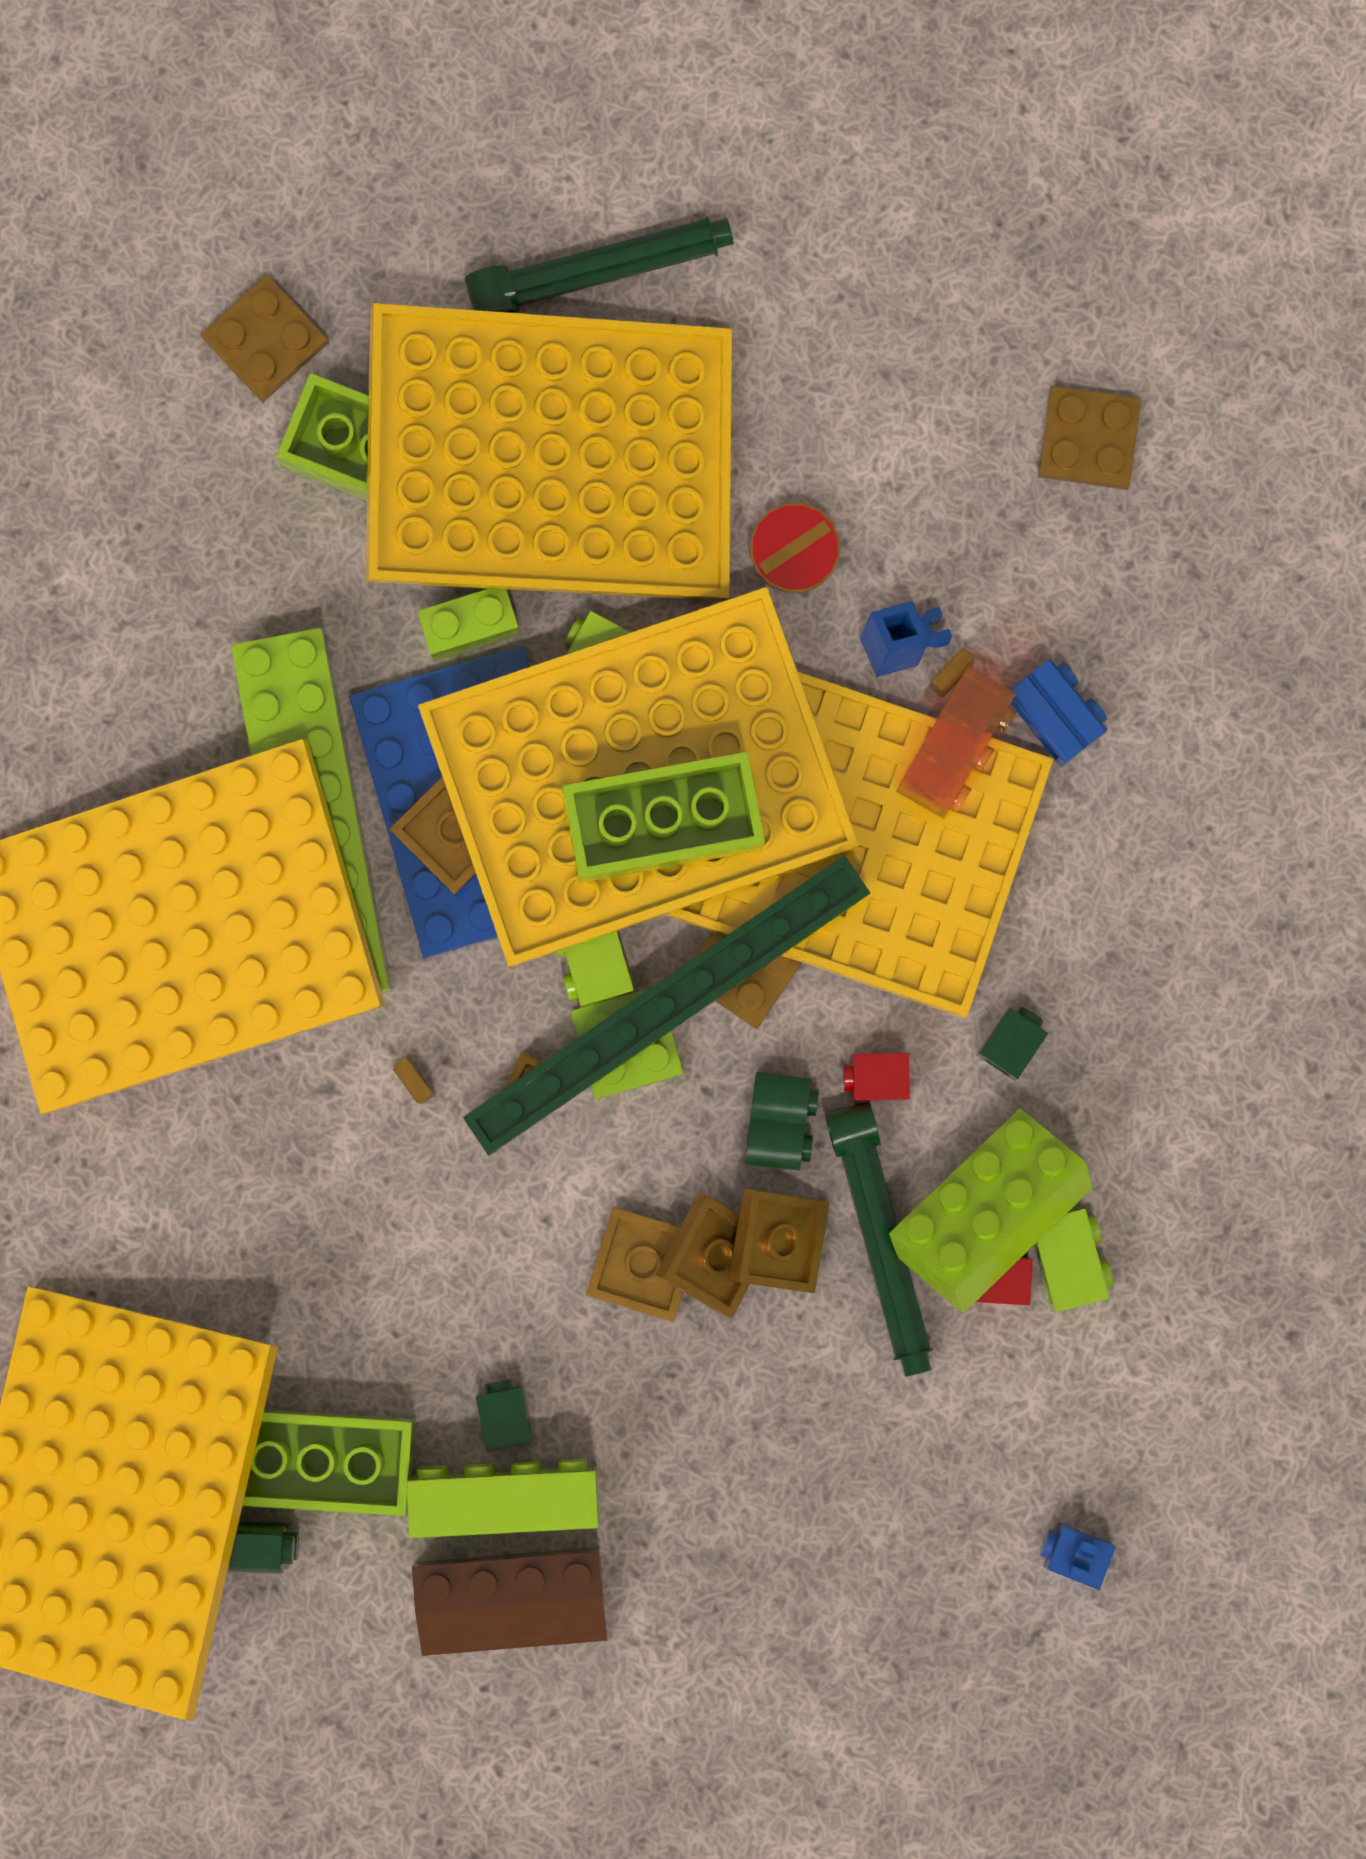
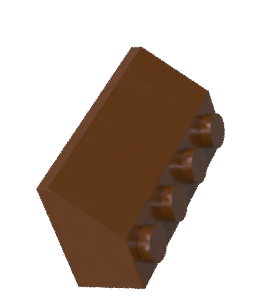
(509, 1601)

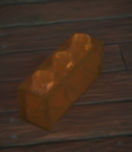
(958, 743)

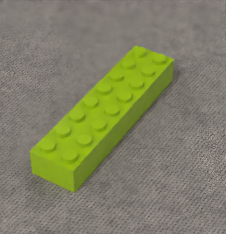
(293, 696)

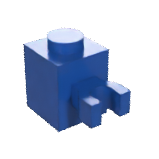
(898, 637)
(1077, 1555)

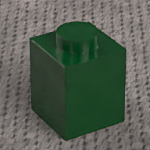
(1013, 1042)
(504, 1415)

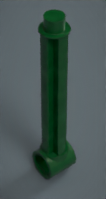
(505, 290)
(856, 1141)

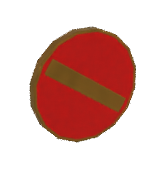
(795, 547)

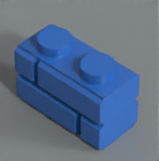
(1058, 712)

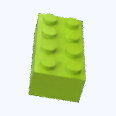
(329, 437)
(663, 817)
(991, 1210)
(332, 1463)
(503, 1500)

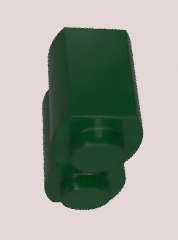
(779, 1121)
(264, 1547)

